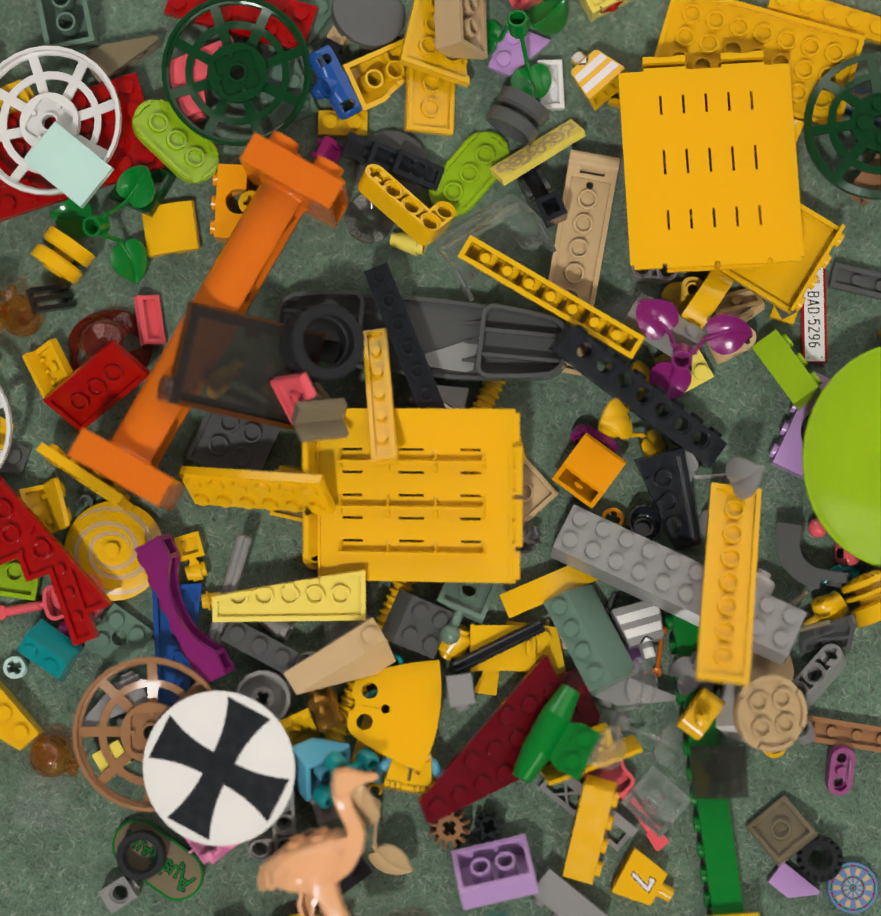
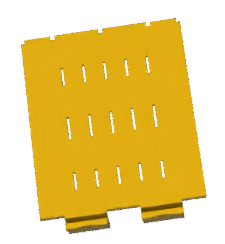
(770, 186)
(442, 553)

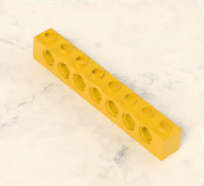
(551, 297)

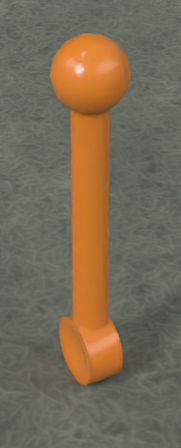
(657, 669)

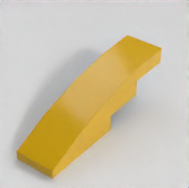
(542, 589)

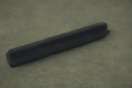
(498, 646)

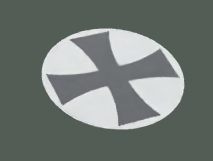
(218, 768)

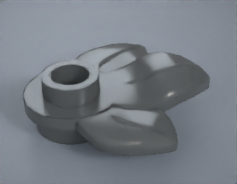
(684, 669)

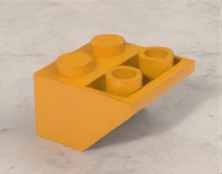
(589, 470)

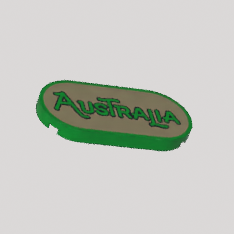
(182, 871)

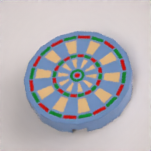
(853, 888)

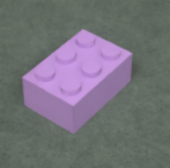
(494, 872)

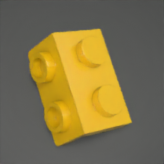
(47, 366)

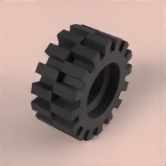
(826, 873)

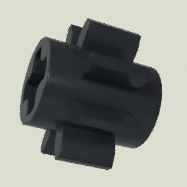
(486, 818)

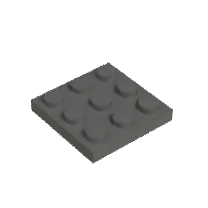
(232, 443)

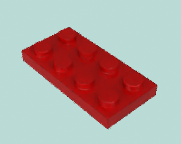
(96, 385)

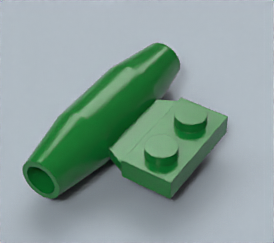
(556, 740)

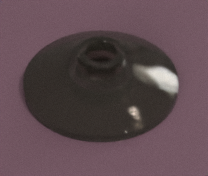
(355, 222)

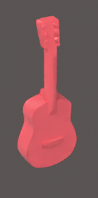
(48, 604)
(625, 783)

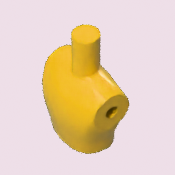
(827, 608)

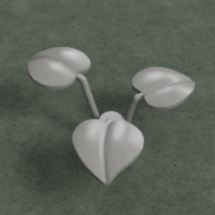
(740, 474)

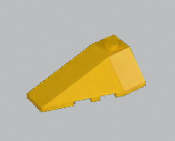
(376, 75)

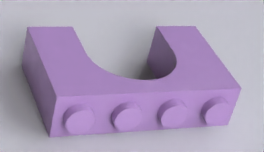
(788, 452)

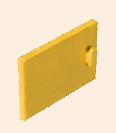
(514, 659)

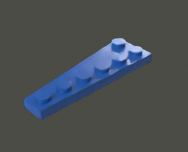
(167, 644)

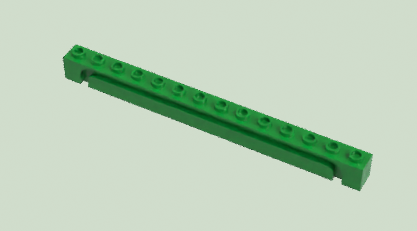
(713, 815)

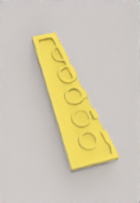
(311, 599)

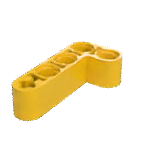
(403, 207)

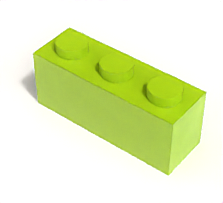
(788, 369)

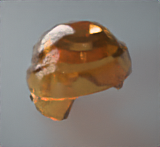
(17, 314)
(53, 757)

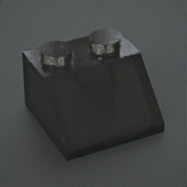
(719, 771)

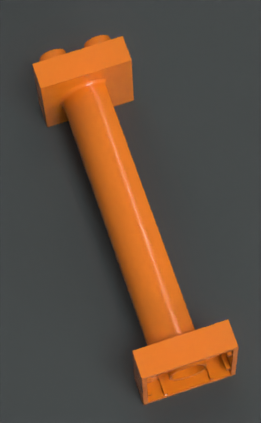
(283, 194)

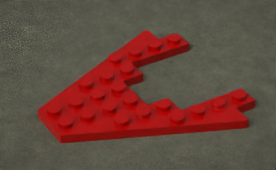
(42, 554)

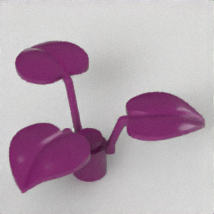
(658, 316)

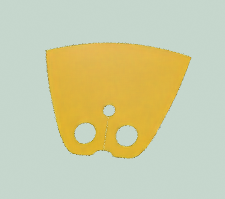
(413, 718)

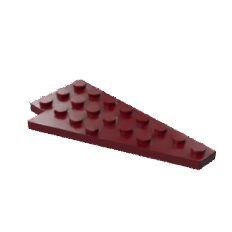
(491, 753)

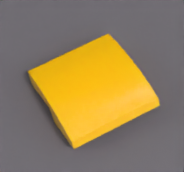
(171, 229)

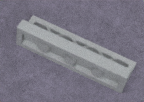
(629, 829)

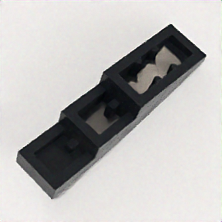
(396, 162)

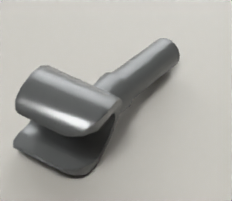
(87, 493)
(610, 603)

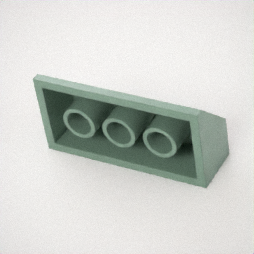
(590, 638)

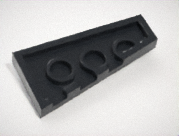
(670, 490)

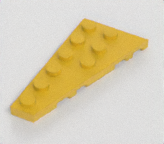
(420, 51)

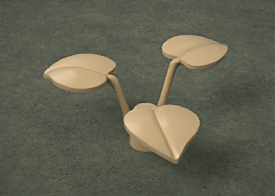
(386, 856)

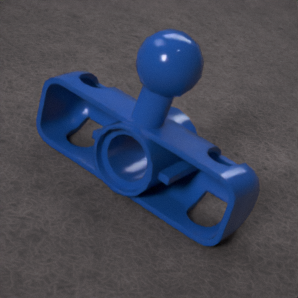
(333, 83)

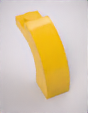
(707, 298)

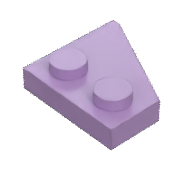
(509, 53)

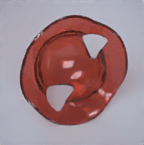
(99, 329)

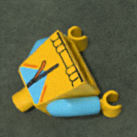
(403, 778)

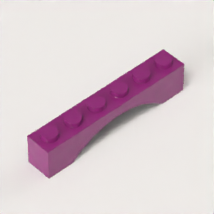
(161, 563)

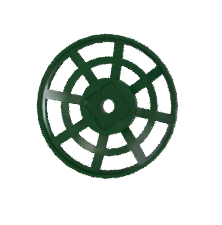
(232, 56)
(860, 125)

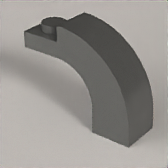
(793, 558)

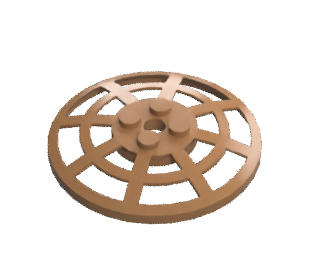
(133, 726)

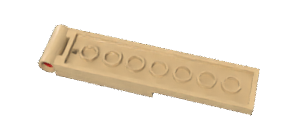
(583, 235)

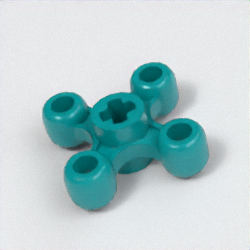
(365, 761)

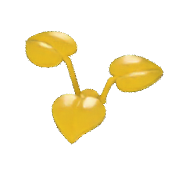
(616, 421)

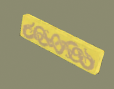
(538, 152)

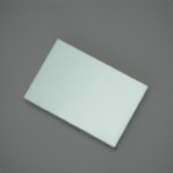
(68, 164)

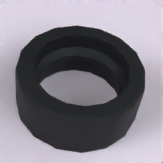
(123, 863)

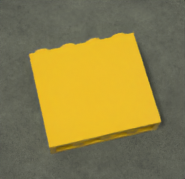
(787, 282)

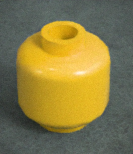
(459, 648)

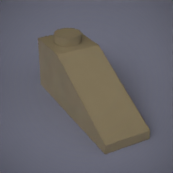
(122, 56)

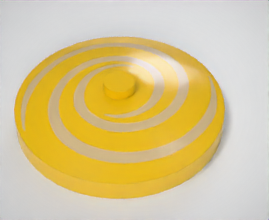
(105, 545)

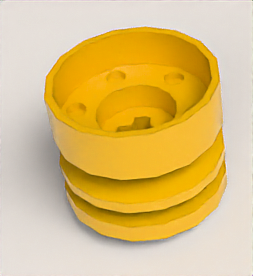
(868, 594)

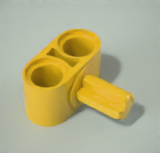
(700, 713)

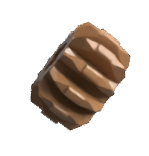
(450, 836)

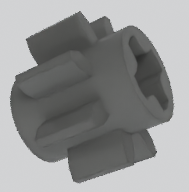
(530, 538)

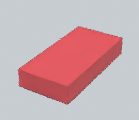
(149, 320)

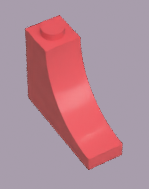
(178, 79)

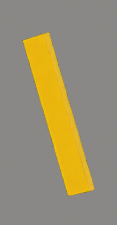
(379, 397)

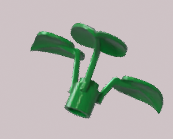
(549, 19)
(129, 257)

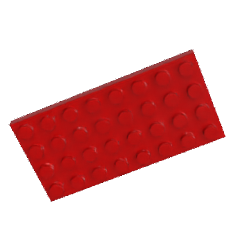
(127, 154)

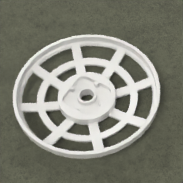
(53, 105)

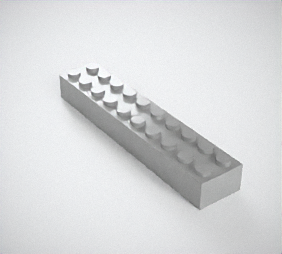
(664, 578)

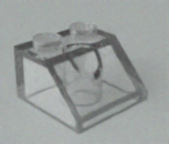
(656, 801)

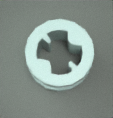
(16, 659)

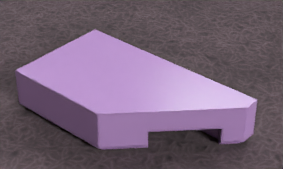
(791, 883)

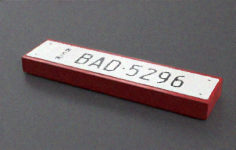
(814, 322)

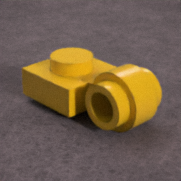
(190, 549)

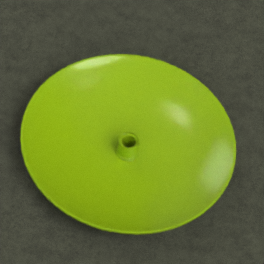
(845, 457)

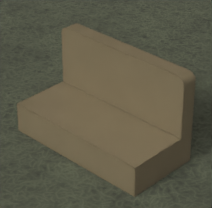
(320, 419)

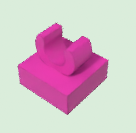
(329, 149)

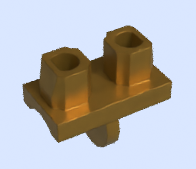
(325, 708)

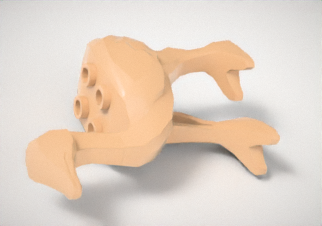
(320, 860)

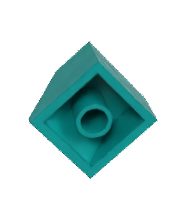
(50, 649)

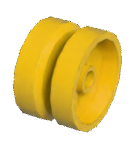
(62, 256)

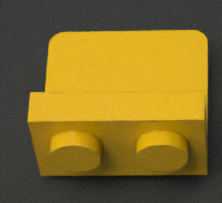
(48, 504)

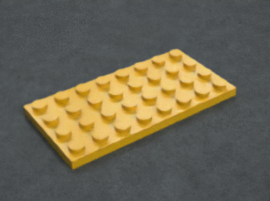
(721, 26)

